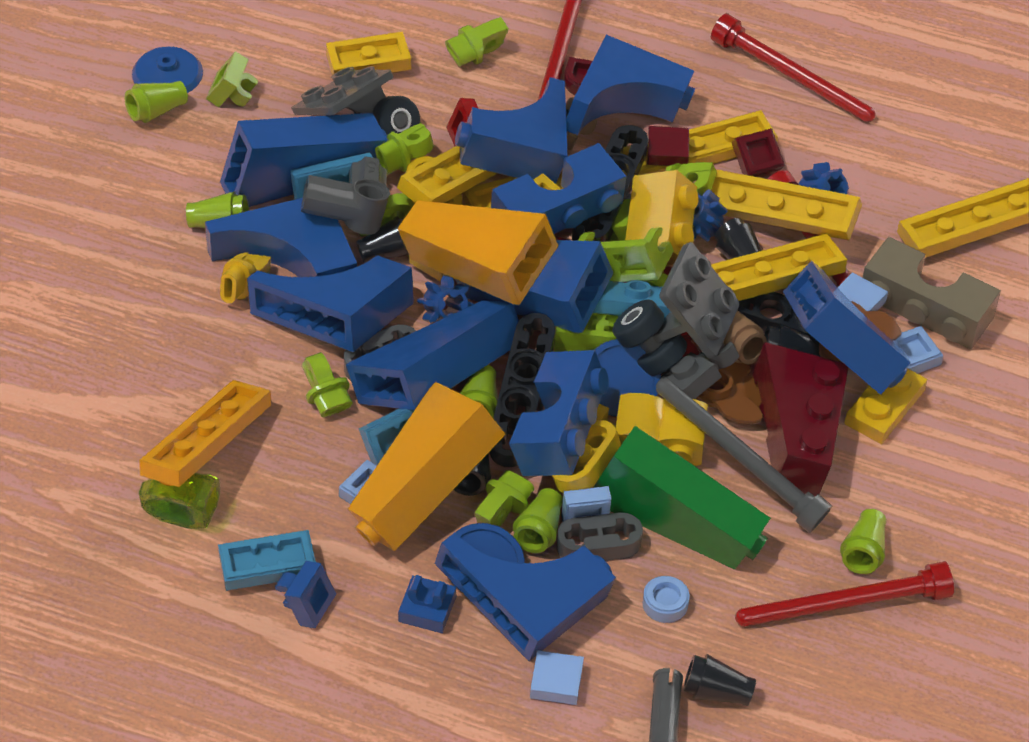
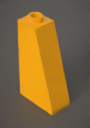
(480, 245)
(423, 465)

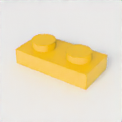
(381, 51)
(880, 414)

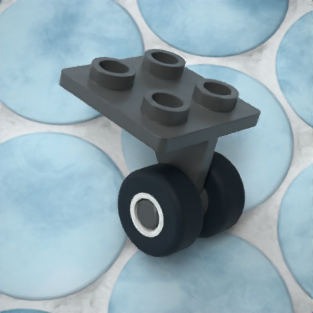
(360, 93)
(697, 304)

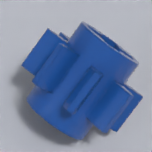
(823, 178)
(708, 215)
(434, 301)

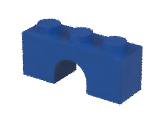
(589, 184)
(570, 392)

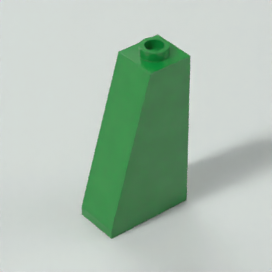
(682, 501)

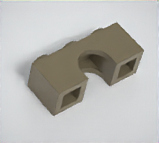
(954, 311)

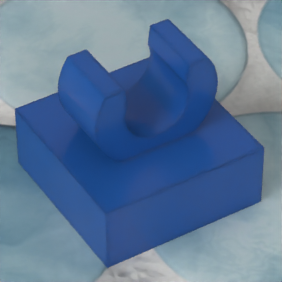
(307, 593)
(427, 604)

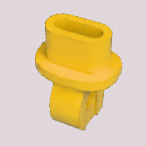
(235, 275)

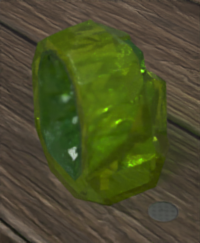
(183, 506)

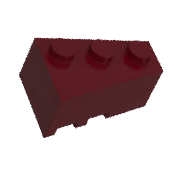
(801, 412)

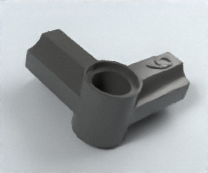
(356, 203)

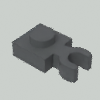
(697, 372)

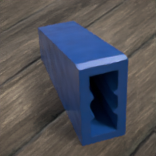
(270, 148)
(566, 286)
(439, 353)

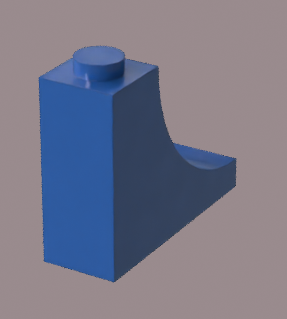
(629, 82)
(519, 139)
(293, 239)
(335, 307)
(845, 329)
(527, 600)

